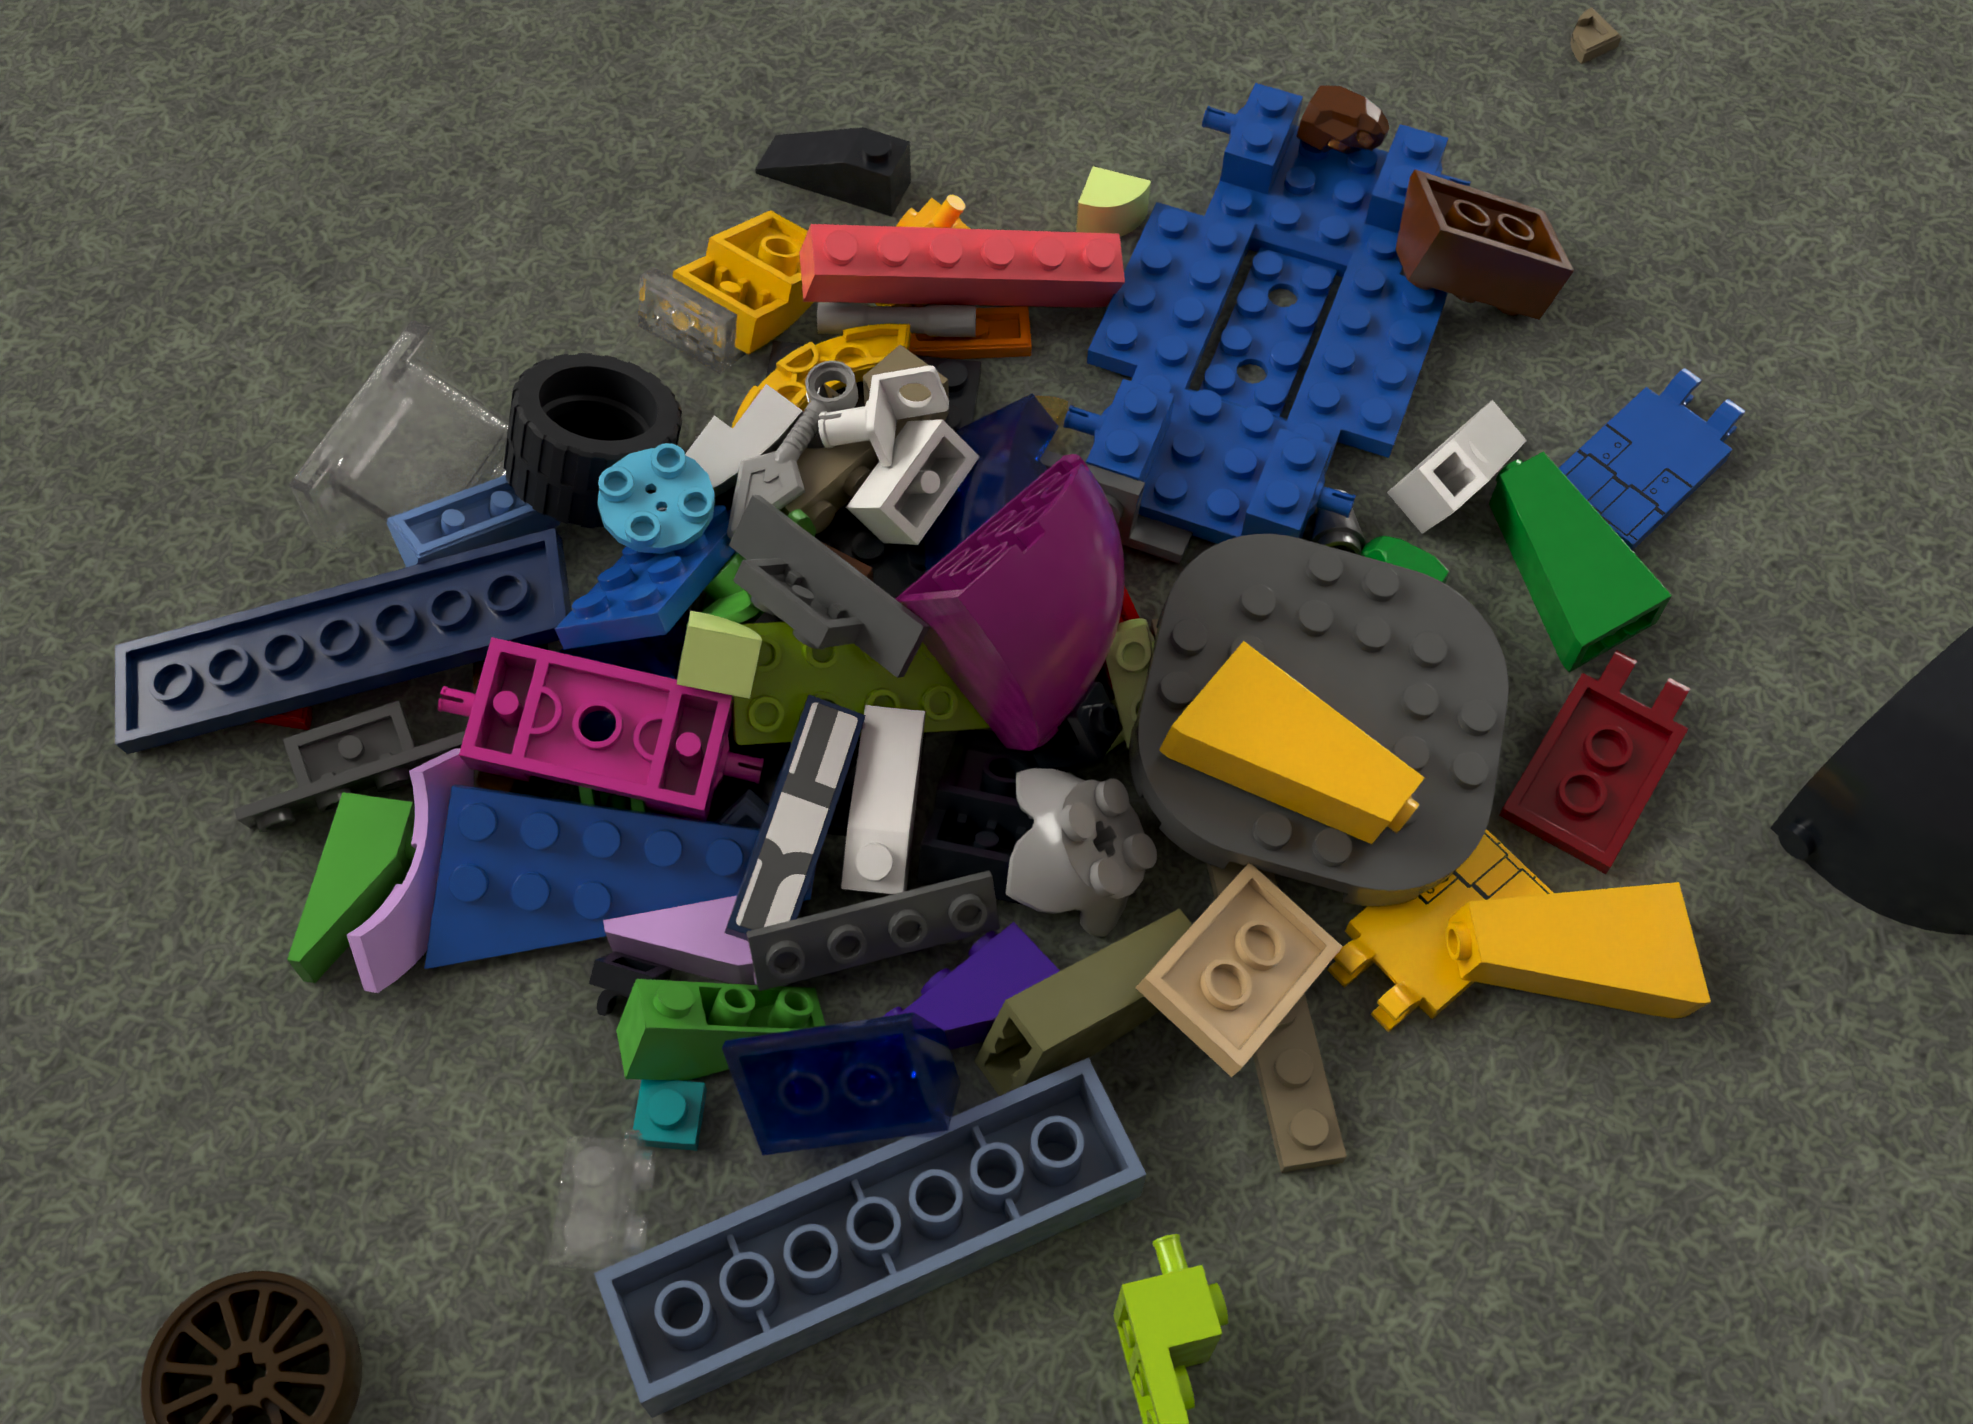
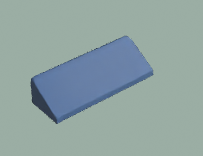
(465, 522)

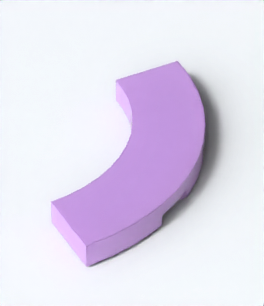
(400, 928)

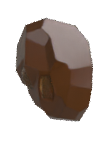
(1342, 121)

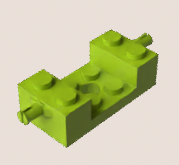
(1168, 1327)

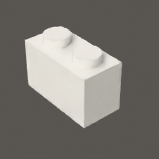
(908, 496)

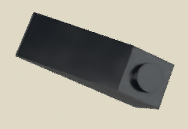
(843, 164)

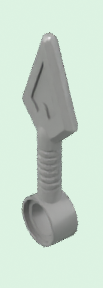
(776, 474)

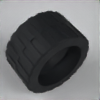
(577, 420)

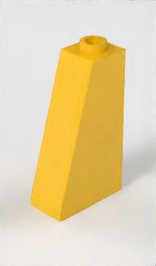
(1291, 748)
(1587, 946)

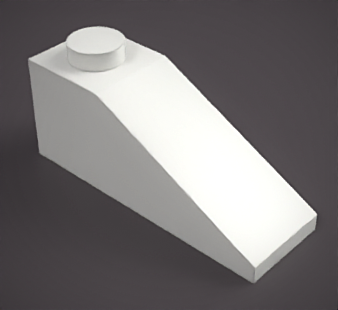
(884, 801)

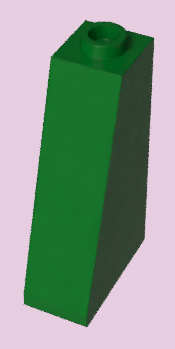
(1573, 563)

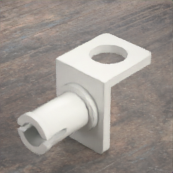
(885, 406)

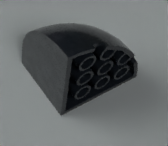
(1896, 803)

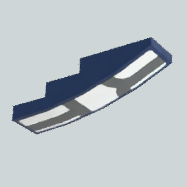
(796, 817)

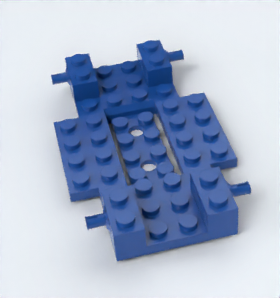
(1223, 453)

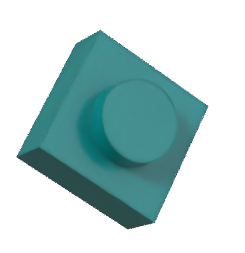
(670, 1113)

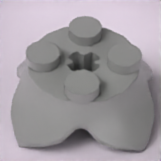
(1081, 849)

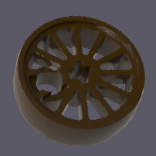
(225, 1298)

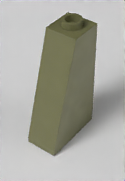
(1076, 1009)

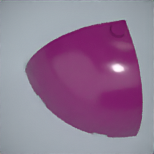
(1028, 604)

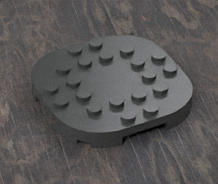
(1378, 648)

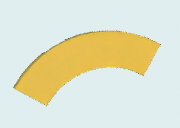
(857, 347)

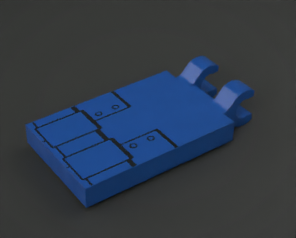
(1651, 457)

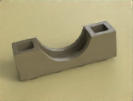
(837, 473)

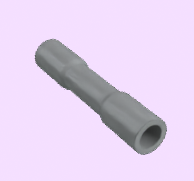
(928, 320)

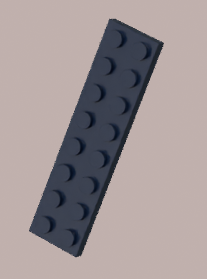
(338, 641)

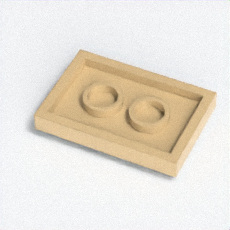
(1239, 969)

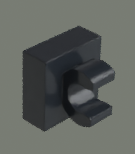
(617, 975)

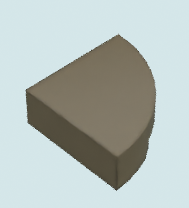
(1593, 36)

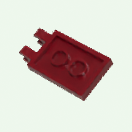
(1598, 766)

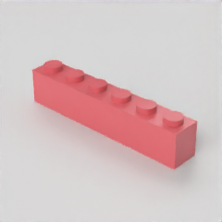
(960, 266)

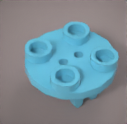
(633, 514)

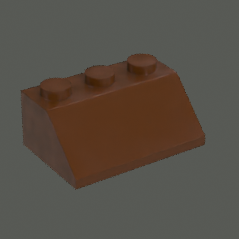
(1480, 247)

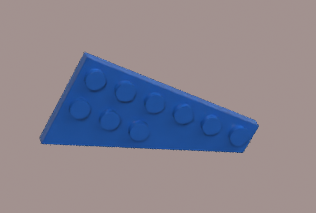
(551, 870)

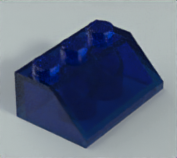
(845, 1082)

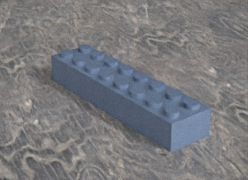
(868, 1236)

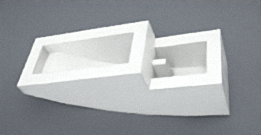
(755, 434)

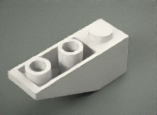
(1457, 468)

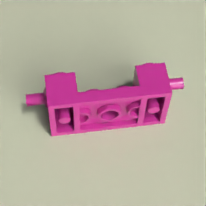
(665, 743)

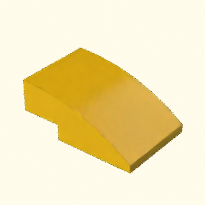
(754, 275)

